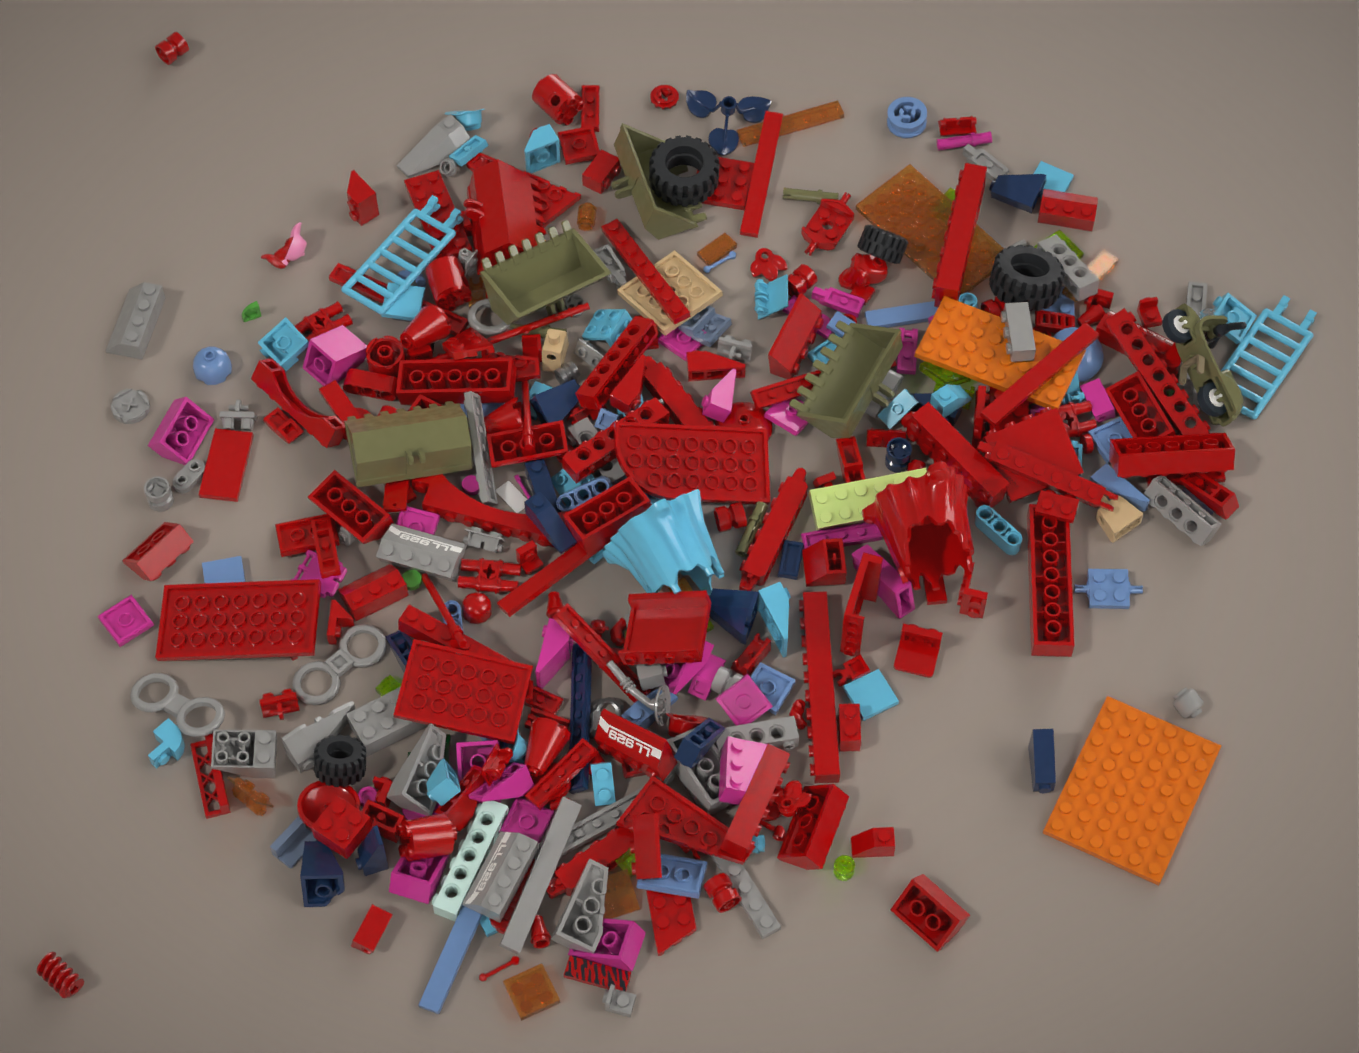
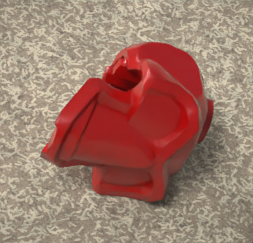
(863, 271)

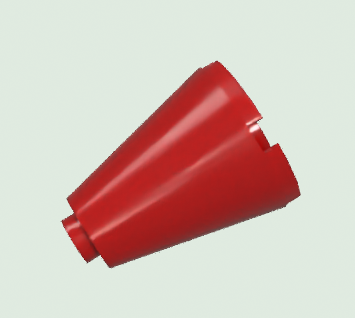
(425, 328)
(506, 417)
(544, 745)

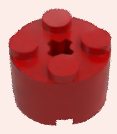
(384, 355)

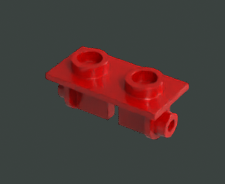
(956, 126)
(578, 414)
(881, 437)
(495, 763)

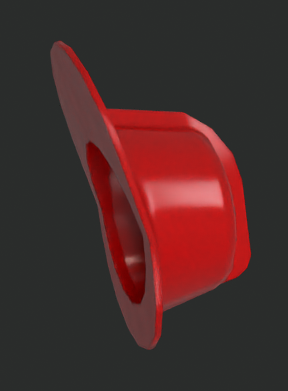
(682, 723)

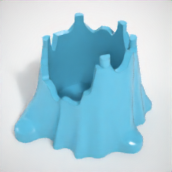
(664, 542)

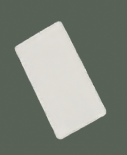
(512, 496)

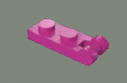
(905, 360)

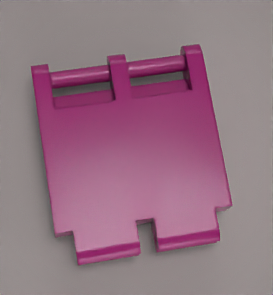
(312, 571)

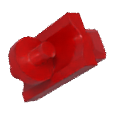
(279, 705)

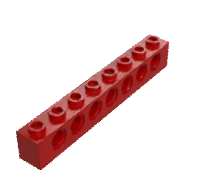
(1126, 341)

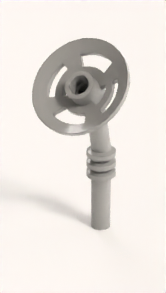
(660, 704)

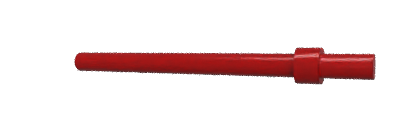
(527, 434)
(455, 630)

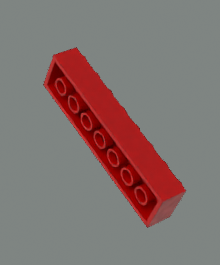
(959, 233)
(1050, 586)

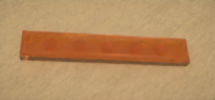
(795, 122)

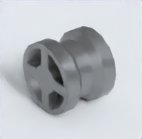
(574, 300)

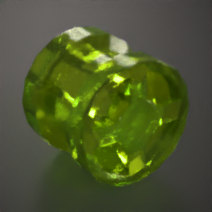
(844, 872)

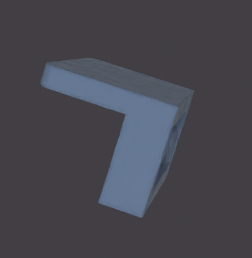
(290, 844)

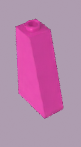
(891, 589)

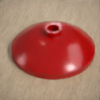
(747, 411)
(318, 796)

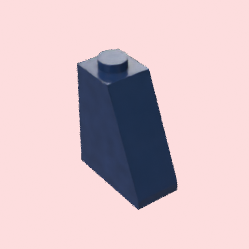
(1018, 190)
(556, 402)
(1042, 760)

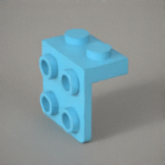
(607, 325)

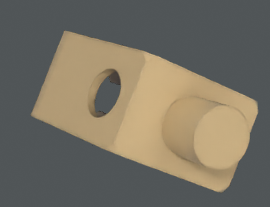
(557, 345)
(1121, 520)

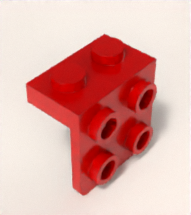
(1057, 506)
(971, 600)
(918, 650)

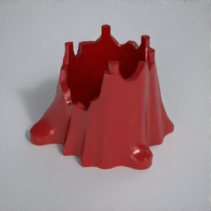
(925, 525)

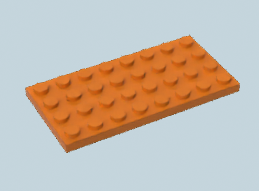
(975, 347)

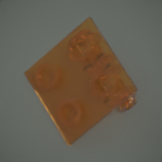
(246, 793)
(620, 895)

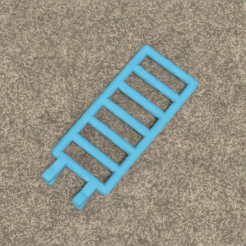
(424, 214)
(1290, 361)

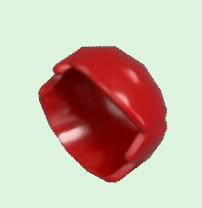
(476, 608)

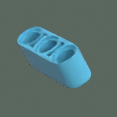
(1000, 538)

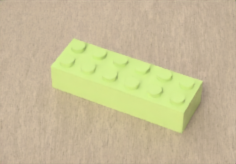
(843, 503)

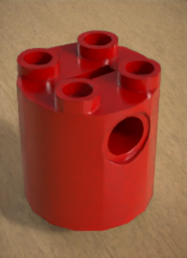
(557, 99)
(448, 282)
(426, 837)

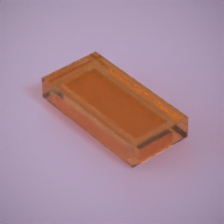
(717, 249)

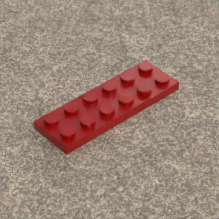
(420, 190)

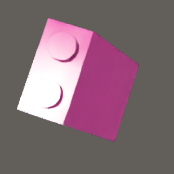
(333, 354)

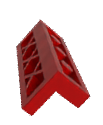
(218, 780)

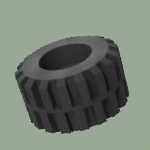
(882, 244)
(340, 760)

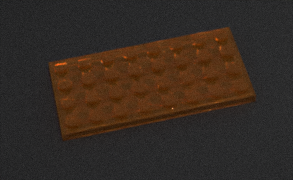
(920, 214)

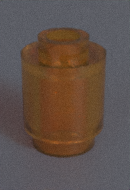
(586, 216)

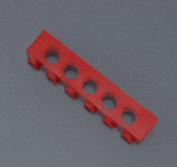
(617, 363)
(595, 459)

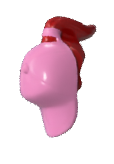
(291, 251)

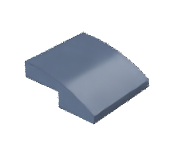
(710, 322)

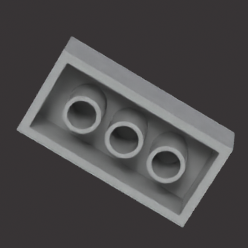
(377, 727)

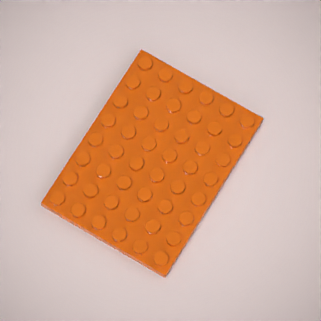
(1132, 790)

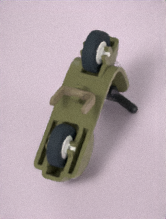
(1215, 389)

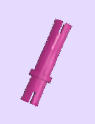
(961, 141)

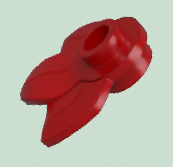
(767, 267)
(791, 796)

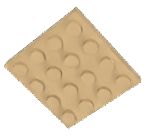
(684, 279)

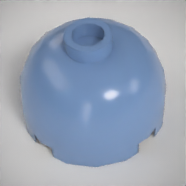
(212, 365)

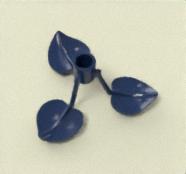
(722, 140)

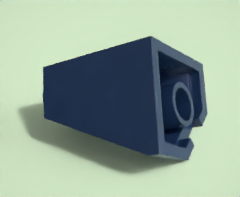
(734, 611)
(320, 875)

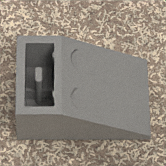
(245, 752)

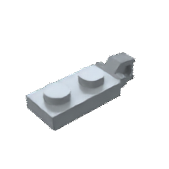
(983, 158)
(611, 261)

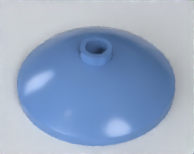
(1092, 359)

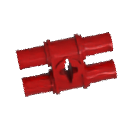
(320, 321)
(1069, 412)
(484, 568)

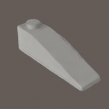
(434, 147)
(302, 740)
(409, 785)
(582, 918)

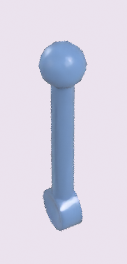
(732, 255)

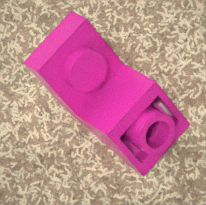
(703, 679)

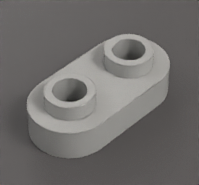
(190, 475)

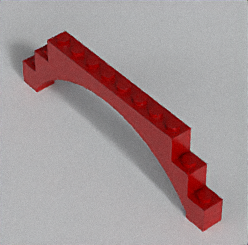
(458, 507)

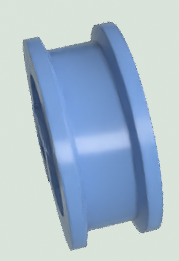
(908, 110)

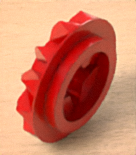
(669, 92)

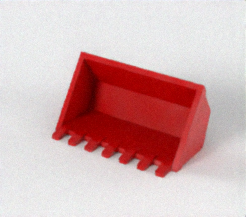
(502, 210)

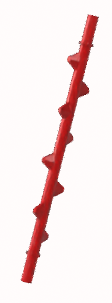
(525, 329)

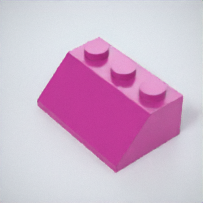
(181, 431)

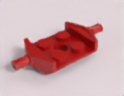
(831, 213)

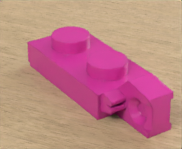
(838, 300)

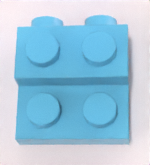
(1235, 312)
(283, 344)

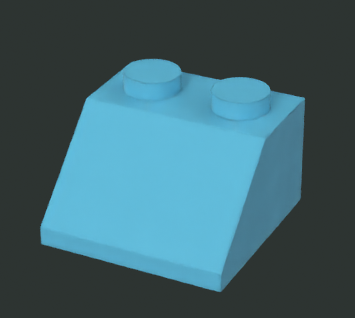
(542, 149)

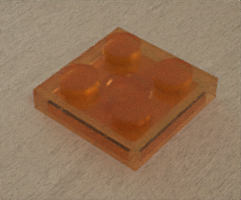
(531, 991)

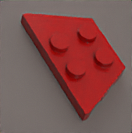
(467, 344)
(979, 425)
(670, 918)

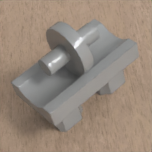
(734, 349)
(235, 414)

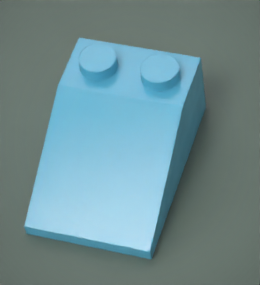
(775, 613)

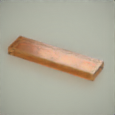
(1099, 266)

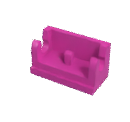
(1101, 404)

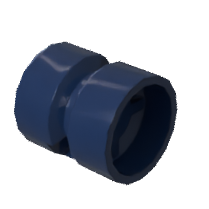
(898, 455)

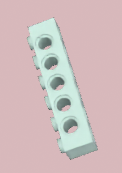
(488, 810)

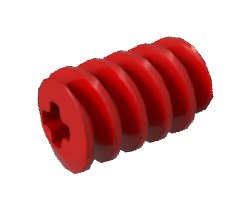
(58, 976)

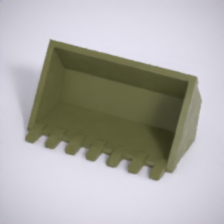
(657, 216)
(541, 274)
(849, 378)
(409, 444)

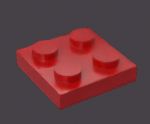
(578, 144)

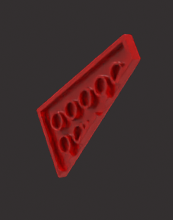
(553, 199)
(680, 820)

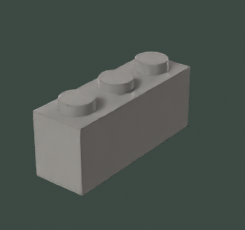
(1018, 332)

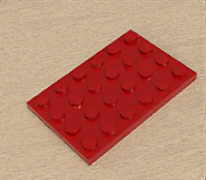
(463, 691)

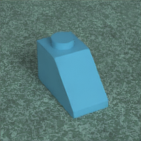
(949, 399)
(443, 783)

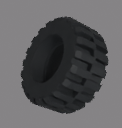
(684, 189)
(1027, 276)

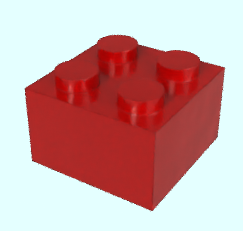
(342, 827)

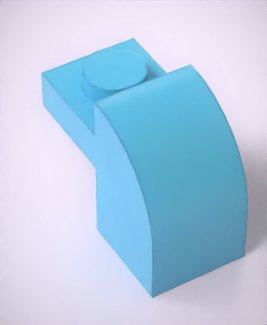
(170, 744)

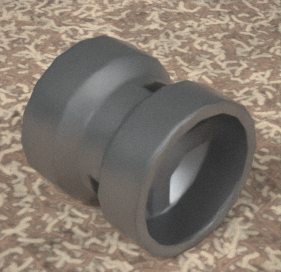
(567, 373)

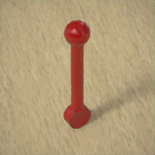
(514, 961)

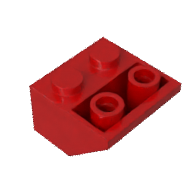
(825, 563)

